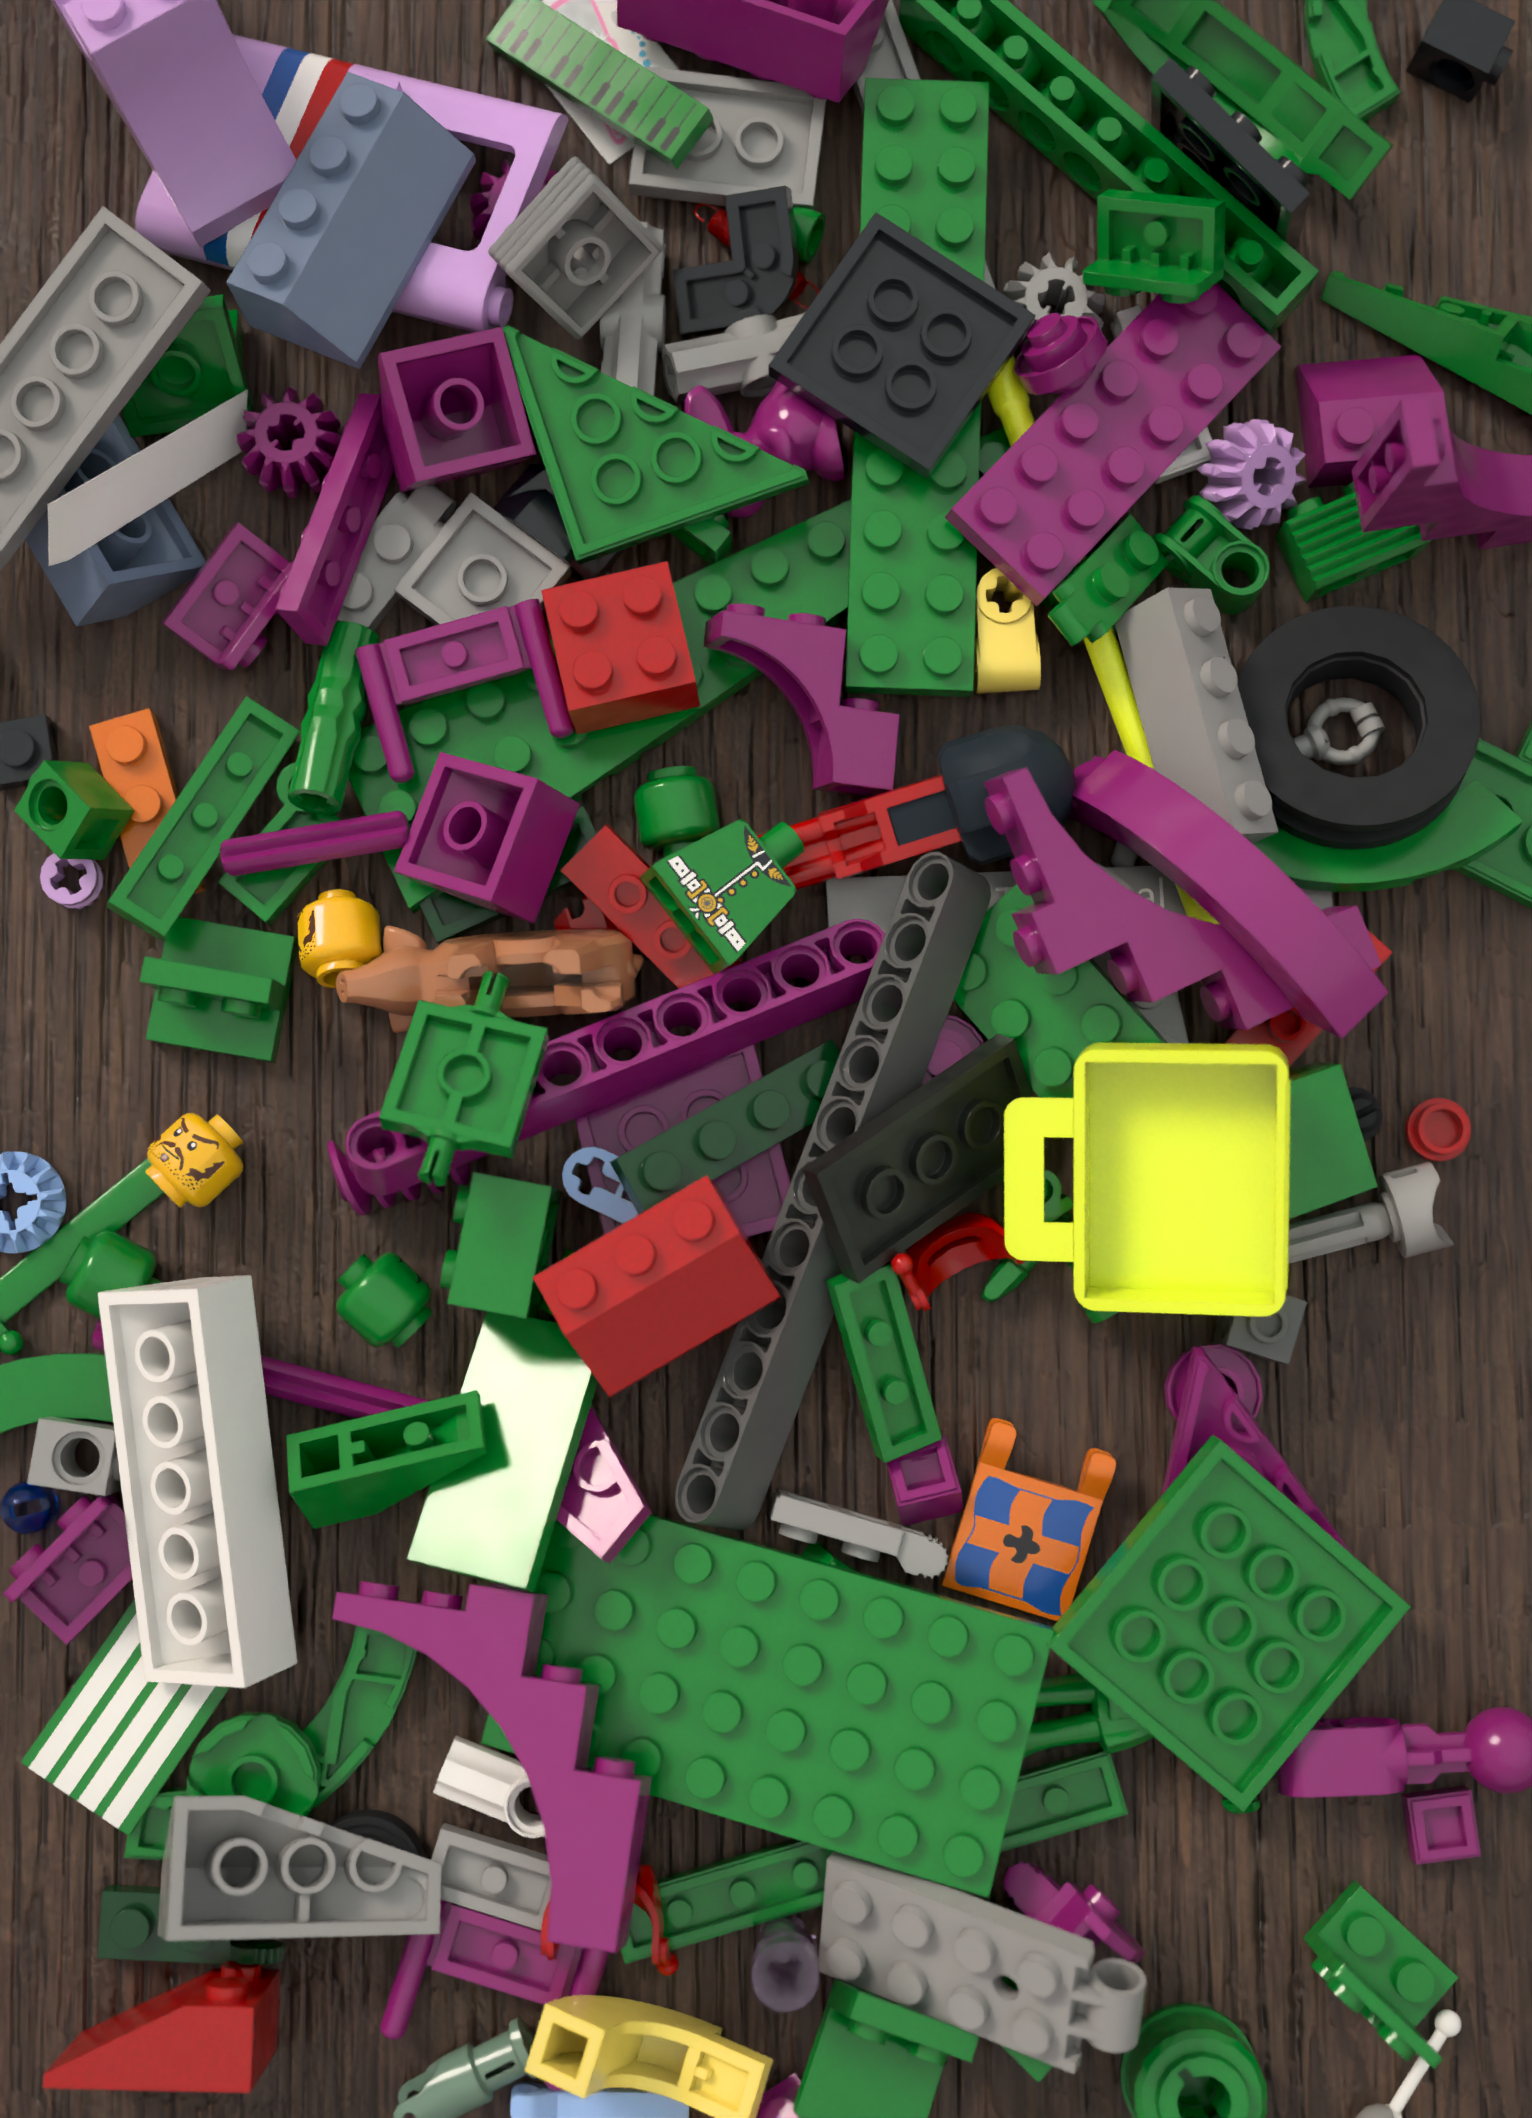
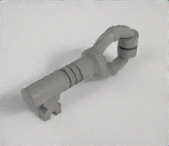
(1316, 742)

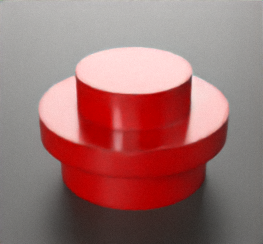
(1438, 1129)

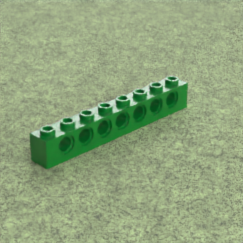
(1099, 136)

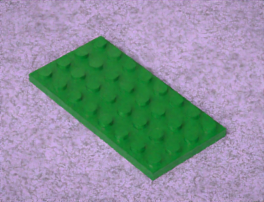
(799, 1694)

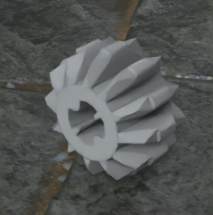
(1055, 287)

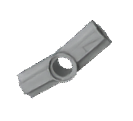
(635, 327)
(728, 360)

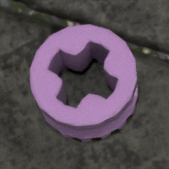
(90, 883)

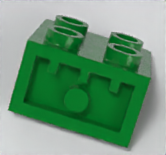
(1379, 1970)
(876, 2058)

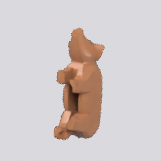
(546, 971)

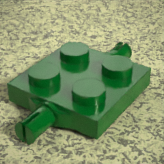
(464, 1078)

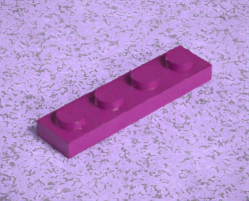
(338, 525)

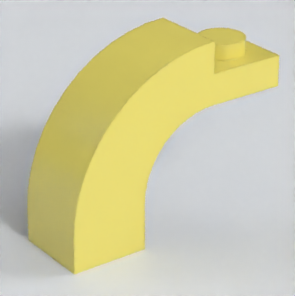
(628, 2043)

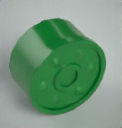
(1192, 2066)

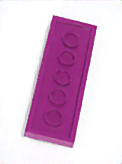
(1110, 438)

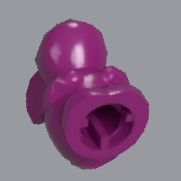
(781, 427)

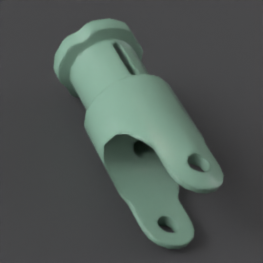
(468, 2075)

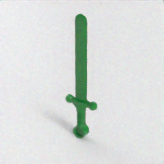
(49, 1260)

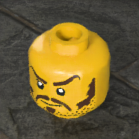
(337, 935)
(195, 1159)

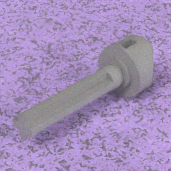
(1401, 1213)

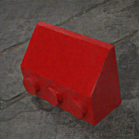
(657, 1286)

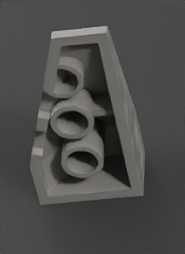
(274, 1874)

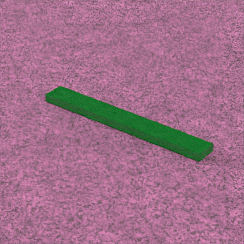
(793, 1872)

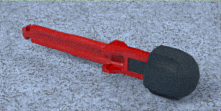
(915, 816)

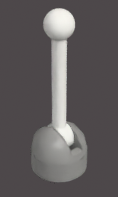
(1447, 2025)

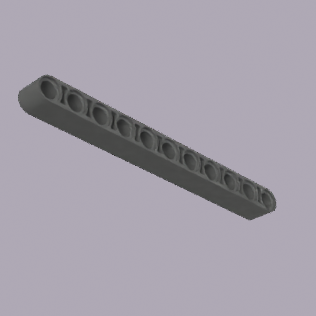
(876, 1068)

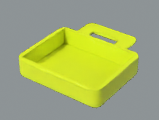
(1171, 1178)

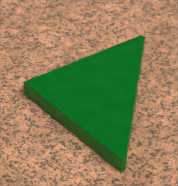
(629, 461)

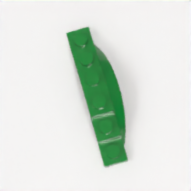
(1258, 80)

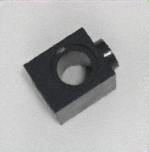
(1463, 48)

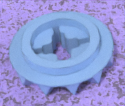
(38, 1218)

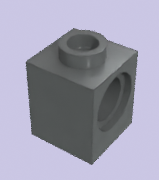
(1263, 1337)

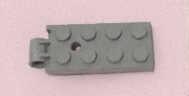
(947, 1956)

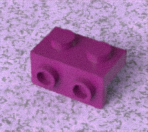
(231, 600)
(78, 1570)

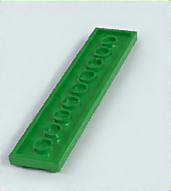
(906, 561)

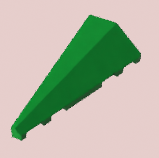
(1465, 337)

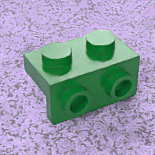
(1158, 245)

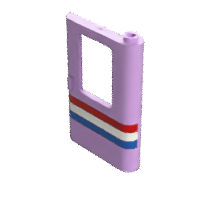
(449, 284)

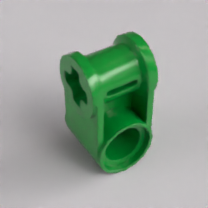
(1209, 551)

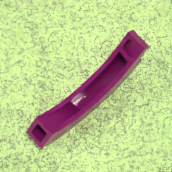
(1233, 884)

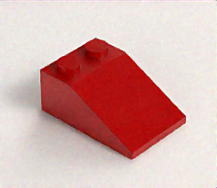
(192, 2038)

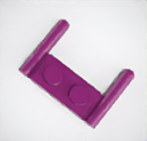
(454, 659)
(491, 1955)

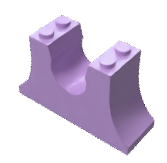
(186, 104)

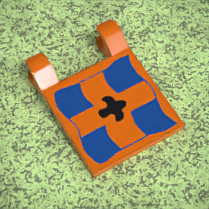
(1023, 1535)

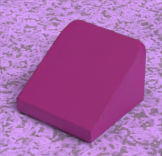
(925, 1484)

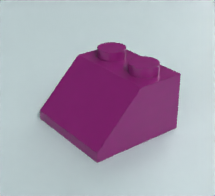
(1349, 403)
(452, 409)
(487, 836)

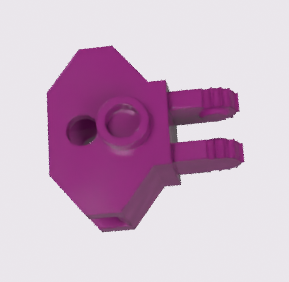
(1070, 1908)

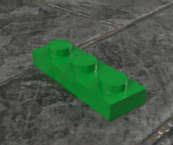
(884, 1363)

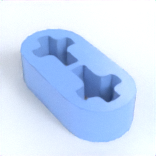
(599, 1199)

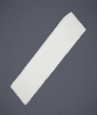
(143, 480)

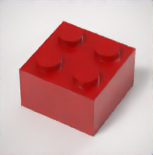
(621, 648)

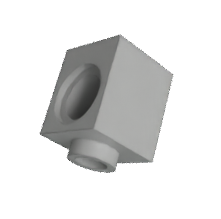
(54, 1456)

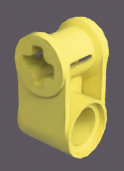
(1004, 642)

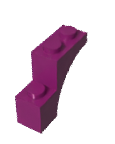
(848, 743)

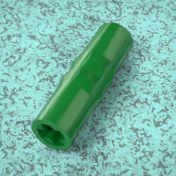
(331, 723)

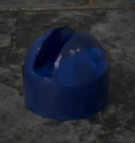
(33, 1522)

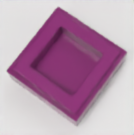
(1441, 1825)

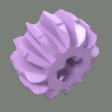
(1252, 473)

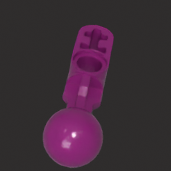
(1382, 1755)

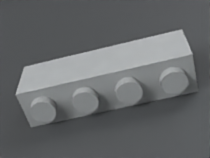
(1194, 706)

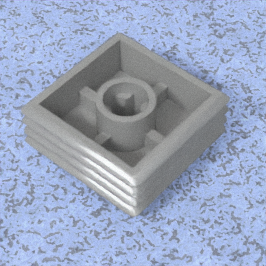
(575, 248)

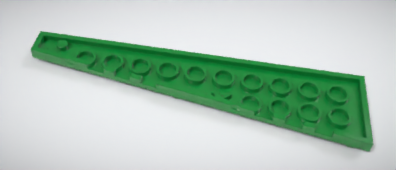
(504, 718)

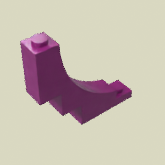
(1436, 480)

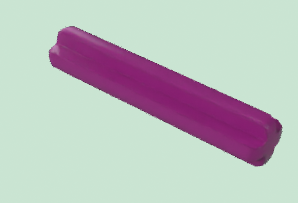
(314, 843)

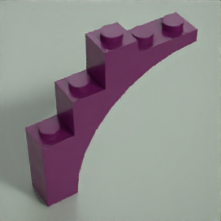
(1152, 950)
(587, 1813)

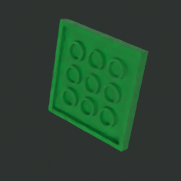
(1227, 1623)

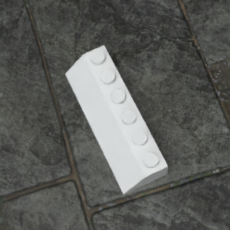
(198, 1481)

